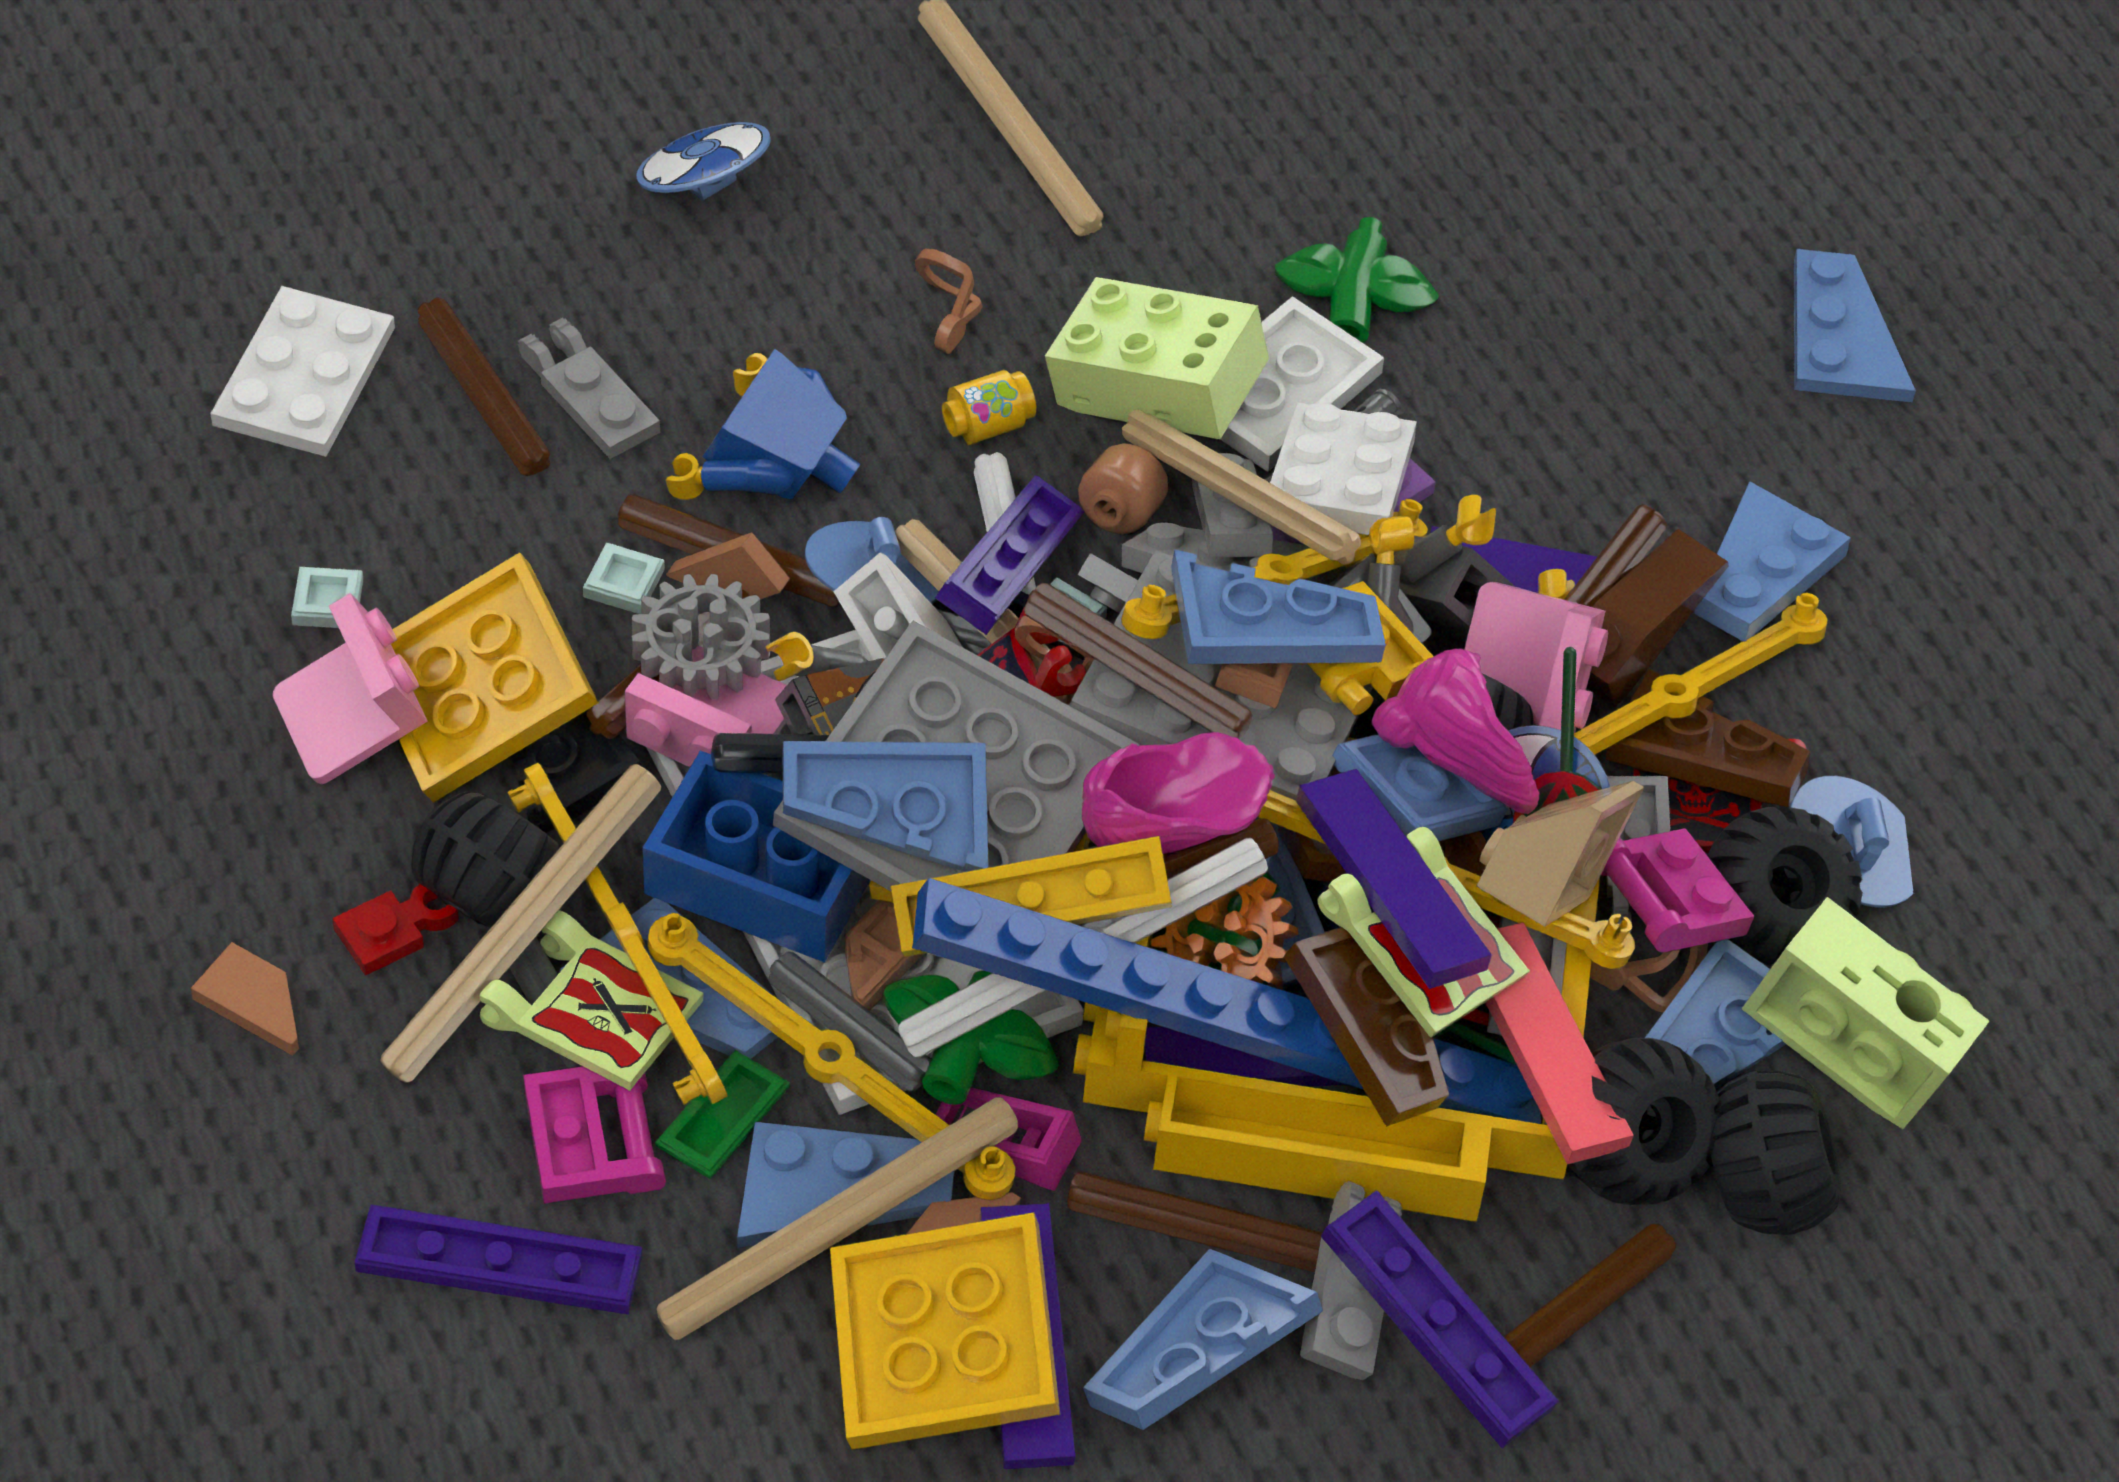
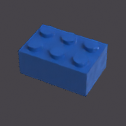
(731, 864)

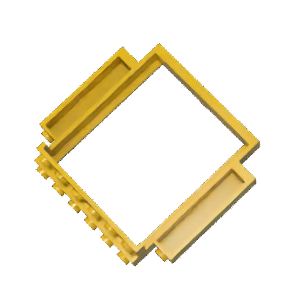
(1315, 1136)

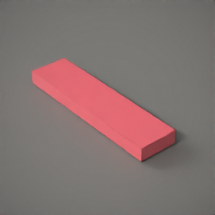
(1555, 1058)

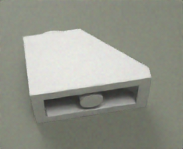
(883, 605)

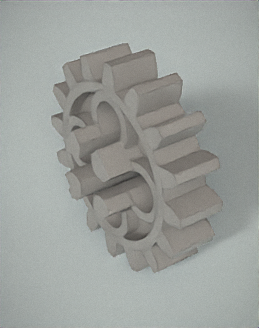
(731, 642)

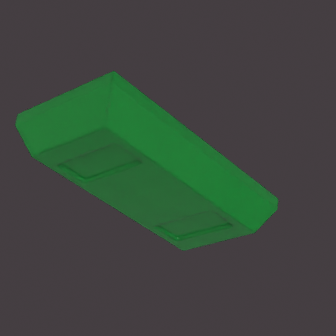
(710, 1133)

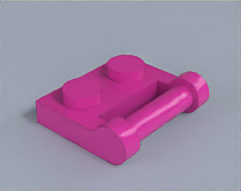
(1676, 891)
(571, 1137)

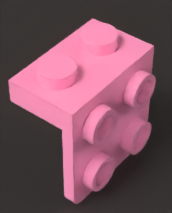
(1524, 642)
(351, 697)
(684, 725)

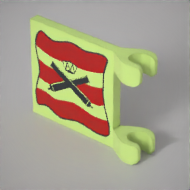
(1445, 1004)
(592, 1008)

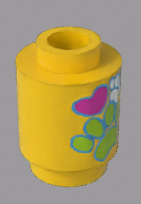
(989, 406)

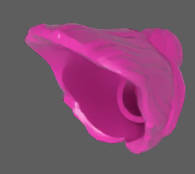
(1454, 725)
(1176, 792)

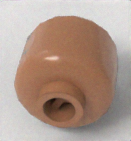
(1124, 484)

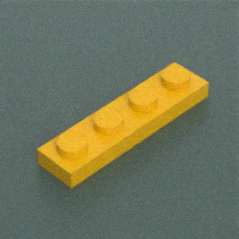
(1066, 886)

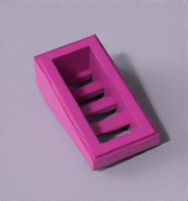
(1049, 1138)

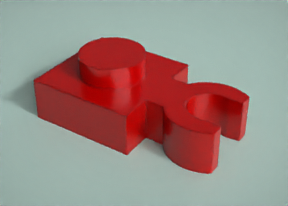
(390, 930)

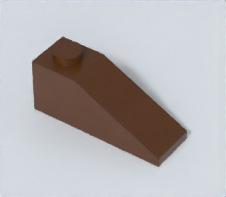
(1650, 609)

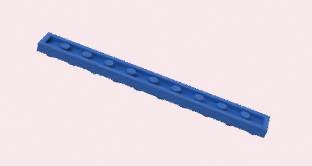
(1178, 994)

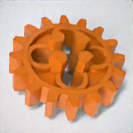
(1257, 919)

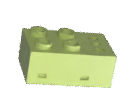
(1158, 353)
(1865, 1014)

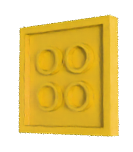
(487, 676)
(943, 1331)

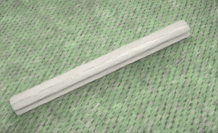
(998, 994)

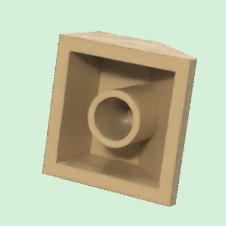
(1557, 853)

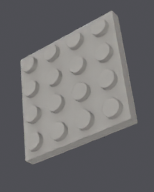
(1293, 737)
(1033, 753)

